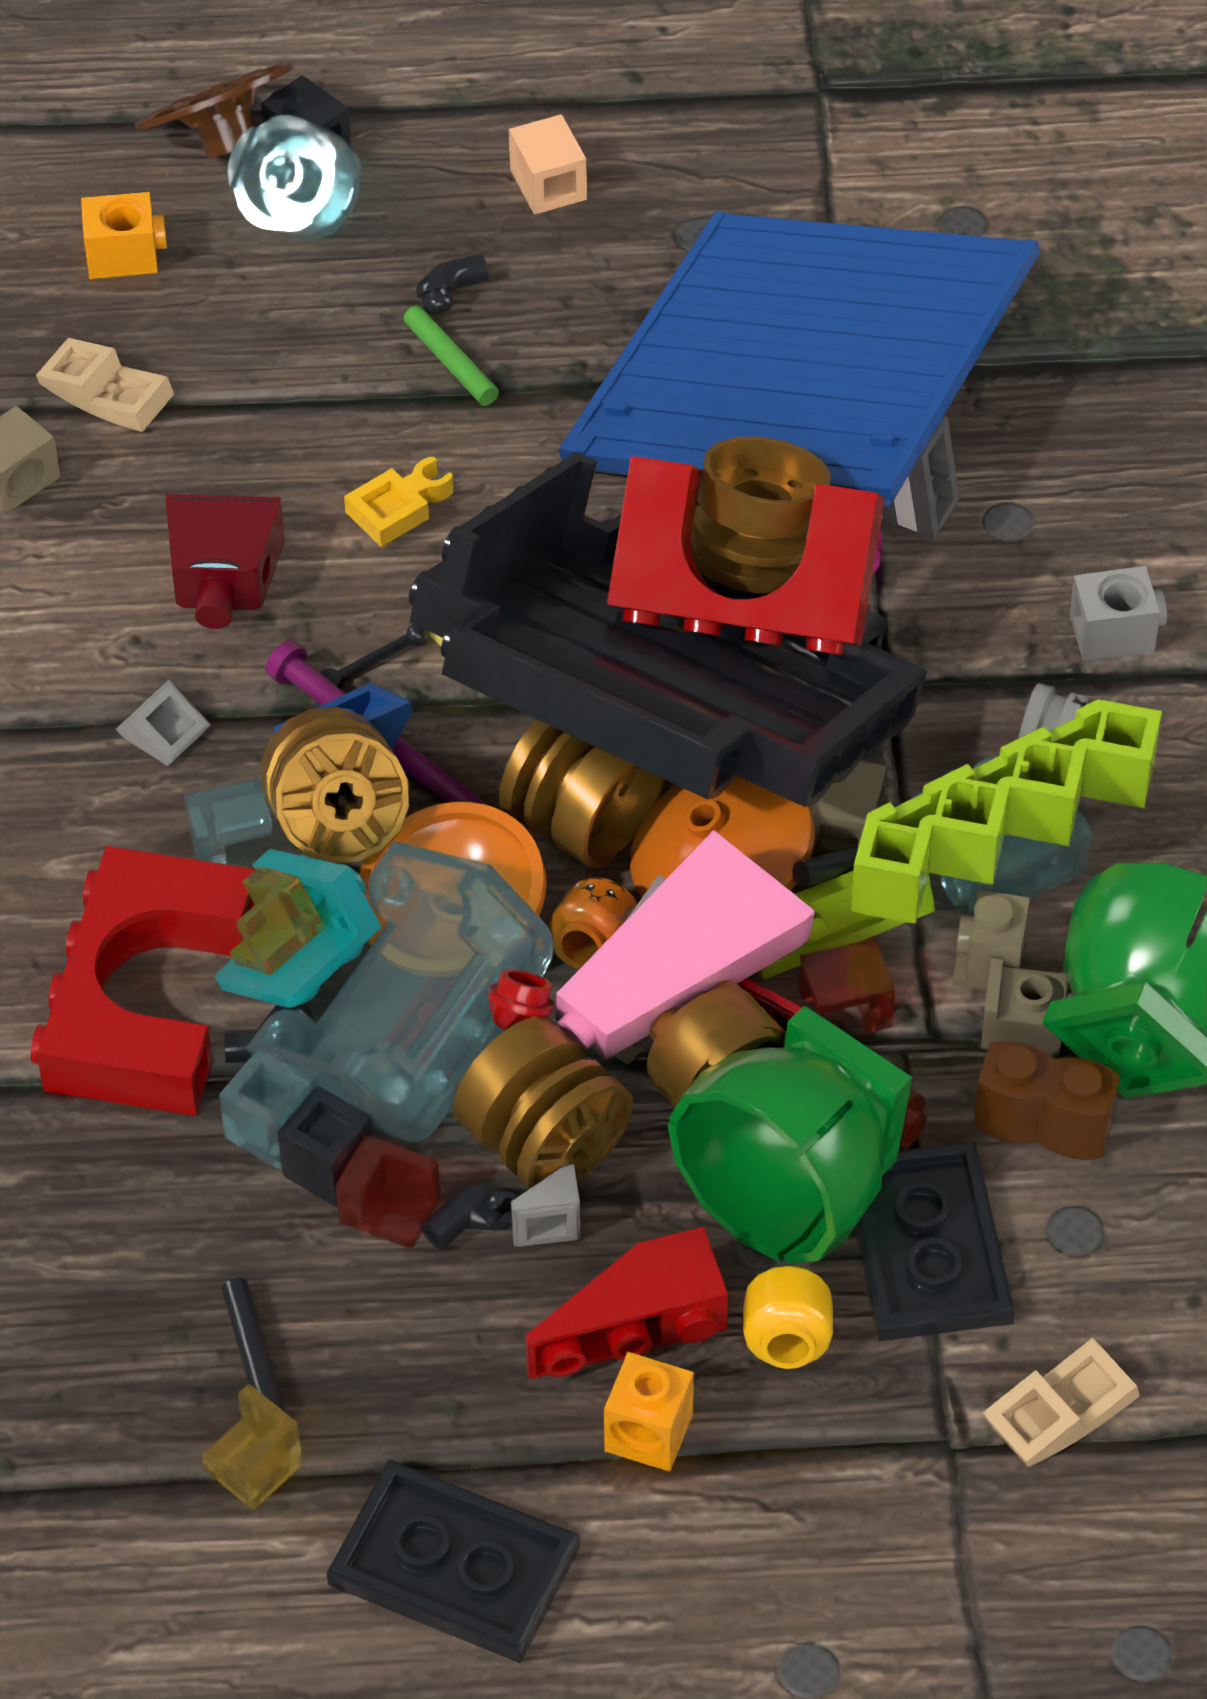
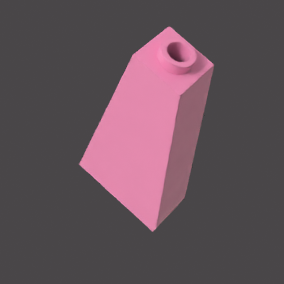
(700, 927)

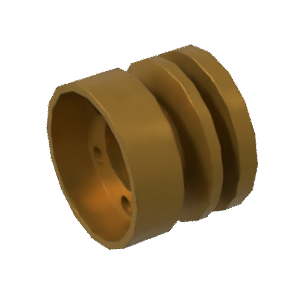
(754, 511)
(312, 759)
(576, 794)
(542, 1102)

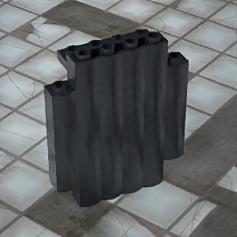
(534, 630)

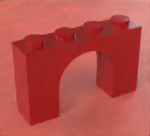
(819, 602)
(133, 907)

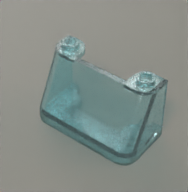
(419, 995)

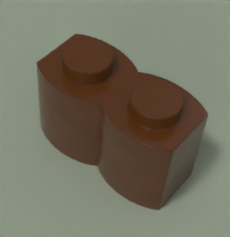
(1046, 1100)

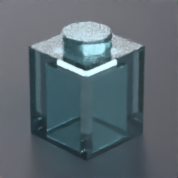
(261, 1102)

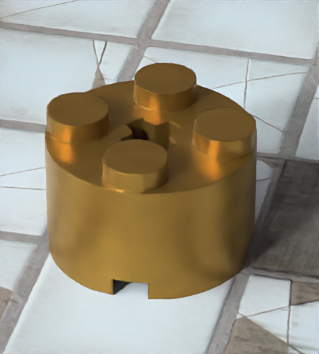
(704, 1034)

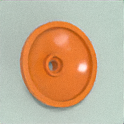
(748, 816)
(475, 834)

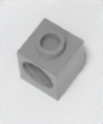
(1116, 613)

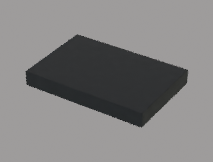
(933, 1247)
(454, 1560)

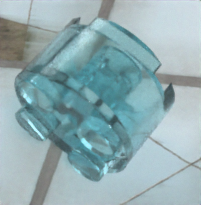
(324, 182)

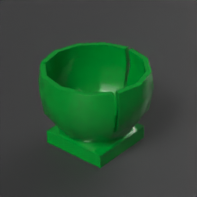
(1135, 980)
(792, 1138)

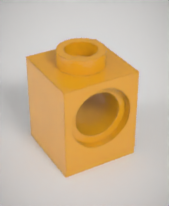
(121, 235)
(648, 1411)

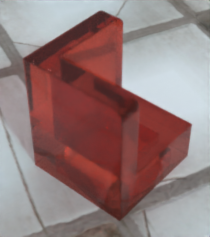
(847, 979)
(388, 1191)

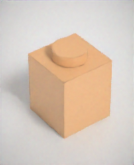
(548, 164)

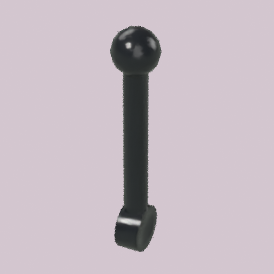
(414, 636)

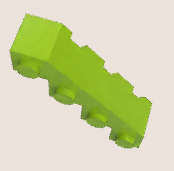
(1021, 793)

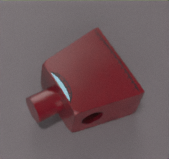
(223, 552)

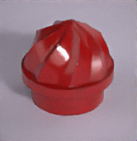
(519, 997)

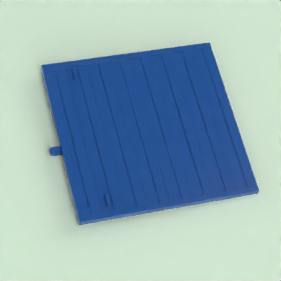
(806, 340)

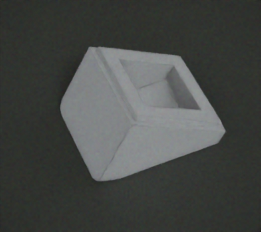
(164, 724)
(548, 1211)

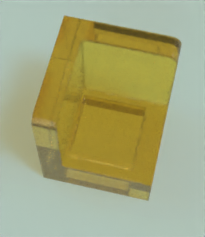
(277, 923)
(256, 1451)

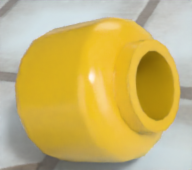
(788, 1317)

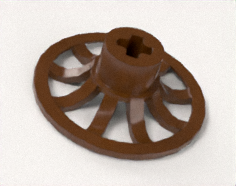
(232, 118)

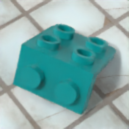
(348, 922)

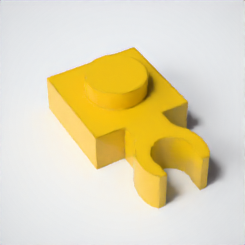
(395, 504)

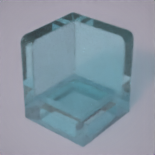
(226, 818)

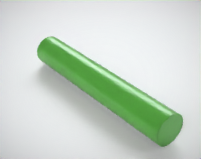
(451, 355)

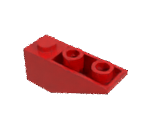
(644, 1300)

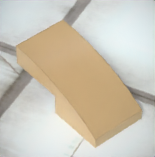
(97, 383)
(1063, 1406)

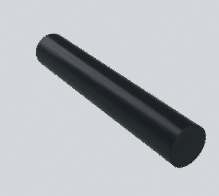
(824, 867)
(251, 1339)

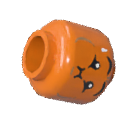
(588, 918)

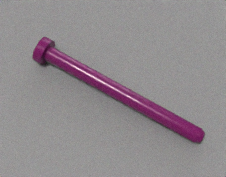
(289, 664)

